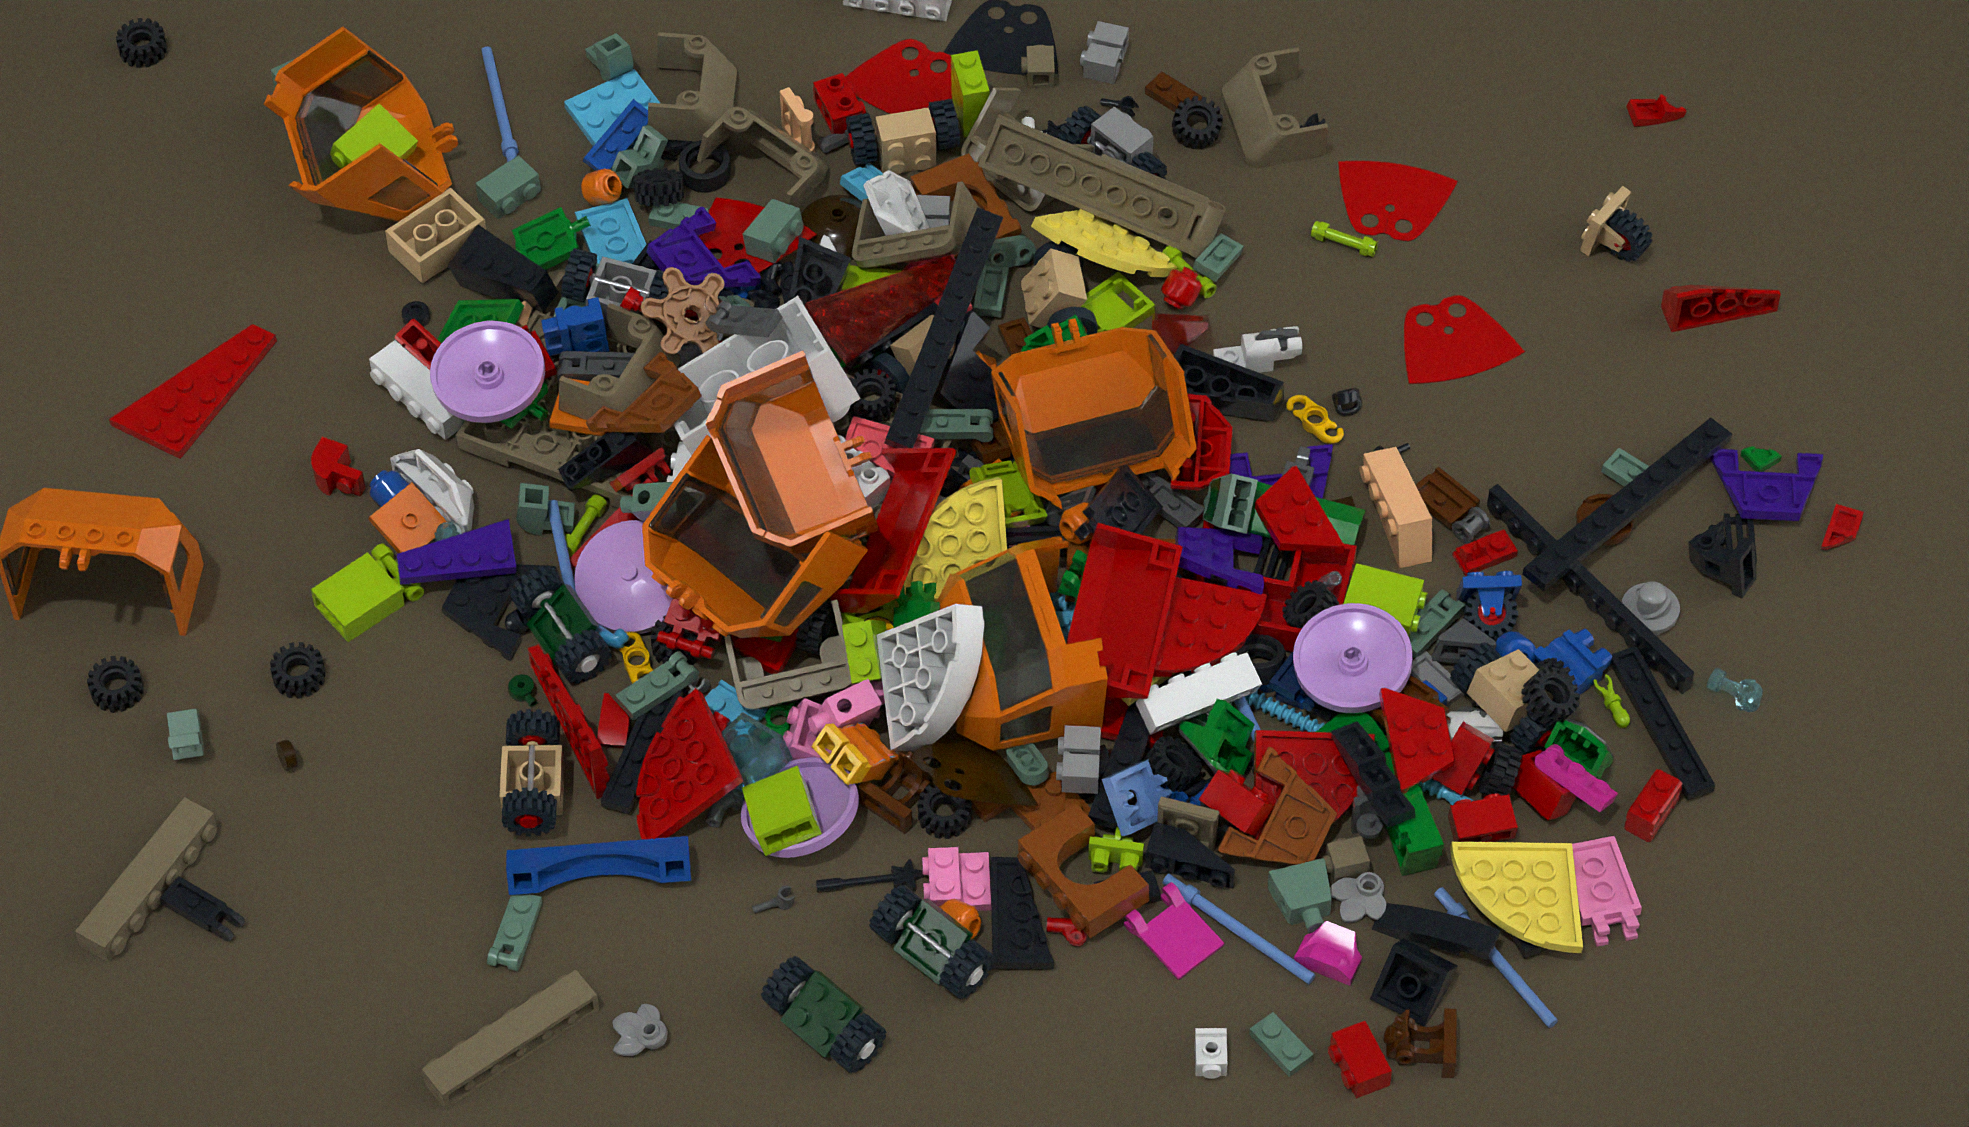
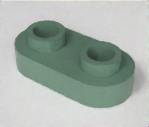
(1009, 251)
(1028, 764)

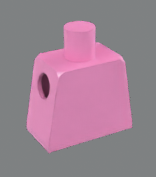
(847, 707)

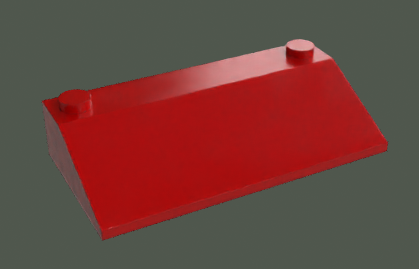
(901, 527)
(1126, 605)

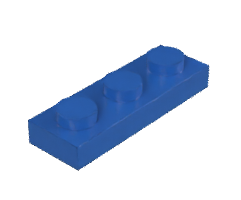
(617, 137)

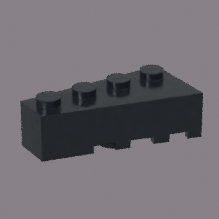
(501, 271)
(817, 271)
(1230, 386)

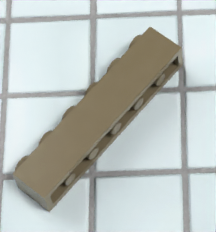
(146, 880)
(510, 1039)

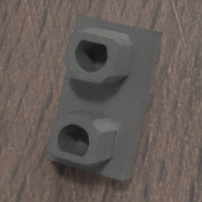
(1364, 817)

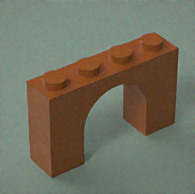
(943, 182)
(1089, 906)

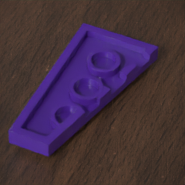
(466, 555)

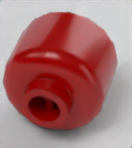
(1181, 288)

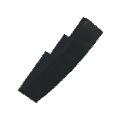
(1372, 774)
(1437, 929)

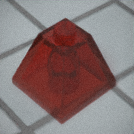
(1178, 328)

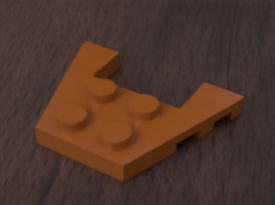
(656, 407)
(1050, 803)
(1294, 825)

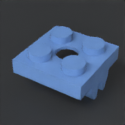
(1148, 791)

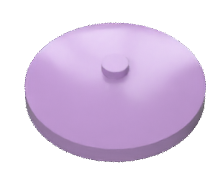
(487, 371)
(617, 583)
(1350, 655)
(832, 801)

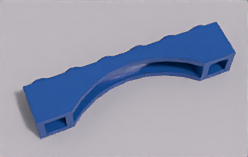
(654, 859)

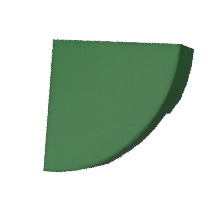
(1760, 459)

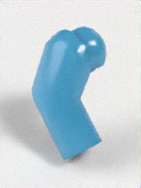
(613, 640)

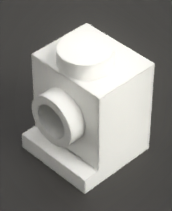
(1210, 1052)

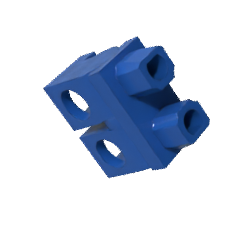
(576, 329)
(1574, 652)

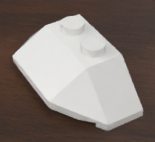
(895, 204)
(439, 485)

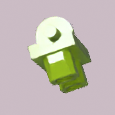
(1114, 850)

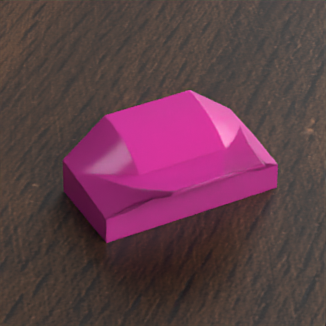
(1330, 952)

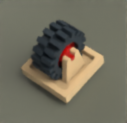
(1616, 229)

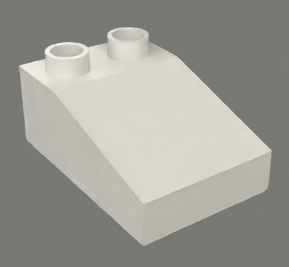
(745, 354)

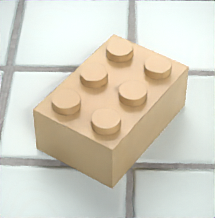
(433, 234)

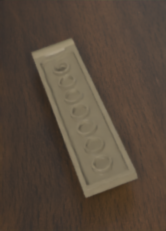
(1103, 186)

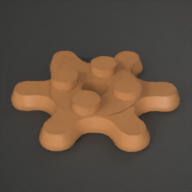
(683, 297)

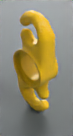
(1318, 429)
(636, 649)

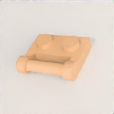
(796, 119)

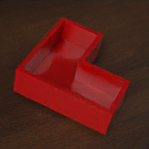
(1305, 567)

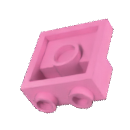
(800, 736)
(957, 877)

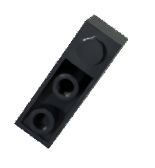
(604, 458)
(1181, 854)

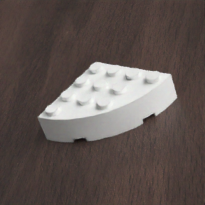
(929, 673)

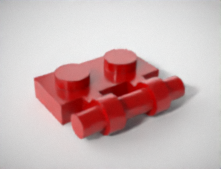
(688, 621)

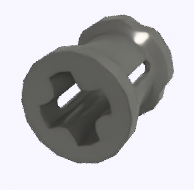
(1470, 525)

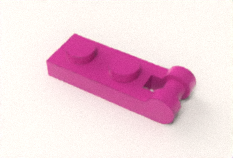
(1575, 778)

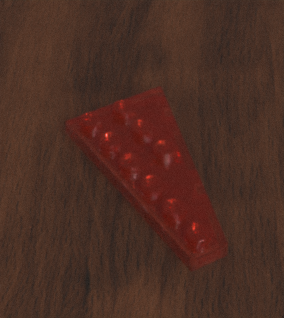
(870, 311)

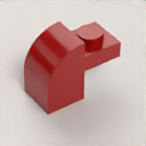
(332, 470)

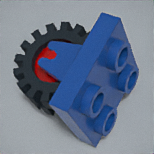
(1490, 601)

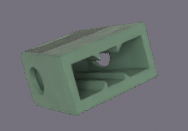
(1230, 502)

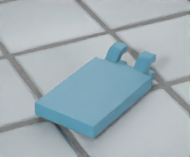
(612, 231)

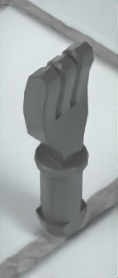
(832, 141)

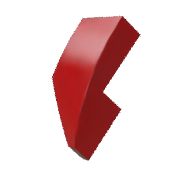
(1653, 112)
(1842, 527)
(613, 724)

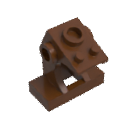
(880, 799)
(1440, 1038)

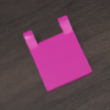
(1176, 934)

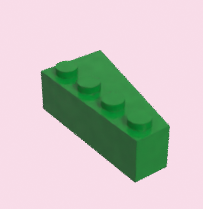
(1417, 840)

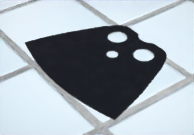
(999, 49)

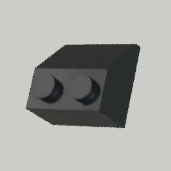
(1413, 981)

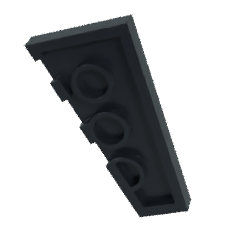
(1015, 921)

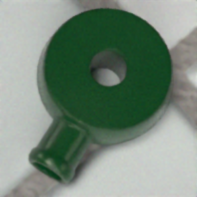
(522, 689)

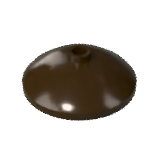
(835, 218)

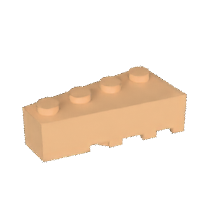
(1399, 506)

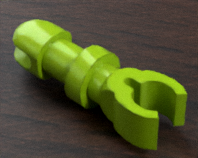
(1613, 702)

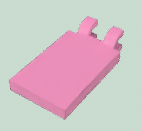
(1605, 889)

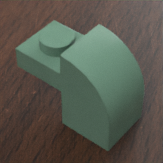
(611, 57)
(642, 157)
(533, 509)
(185, 734)

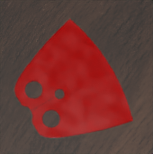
(890, 87)
(1411, 190)
(732, 220)
(1472, 348)

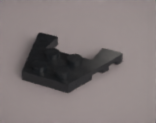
(966, 376)
(481, 602)

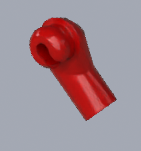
(1069, 931)

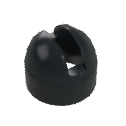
(516, 622)

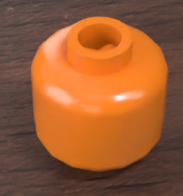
(601, 187)
(1071, 520)
(964, 914)

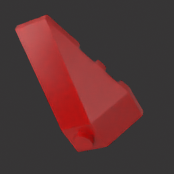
(1707, 305)

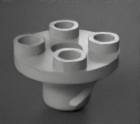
(1653, 606)

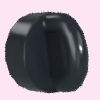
(1344, 397)

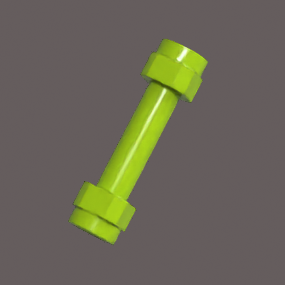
(1322, 231)
(1175, 256)
(594, 508)
(385, 555)

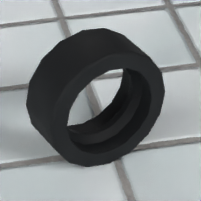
(709, 181)
(1266, 647)

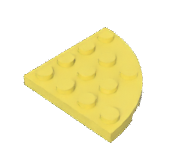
(1104, 242)
(960, 534)
(1524, 889)

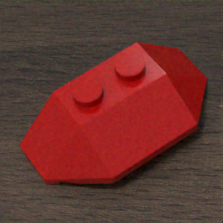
(1213, 446)

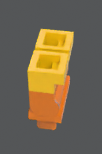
(855, 750)

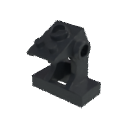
(1730, 566)

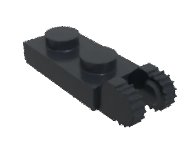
(200, 908)

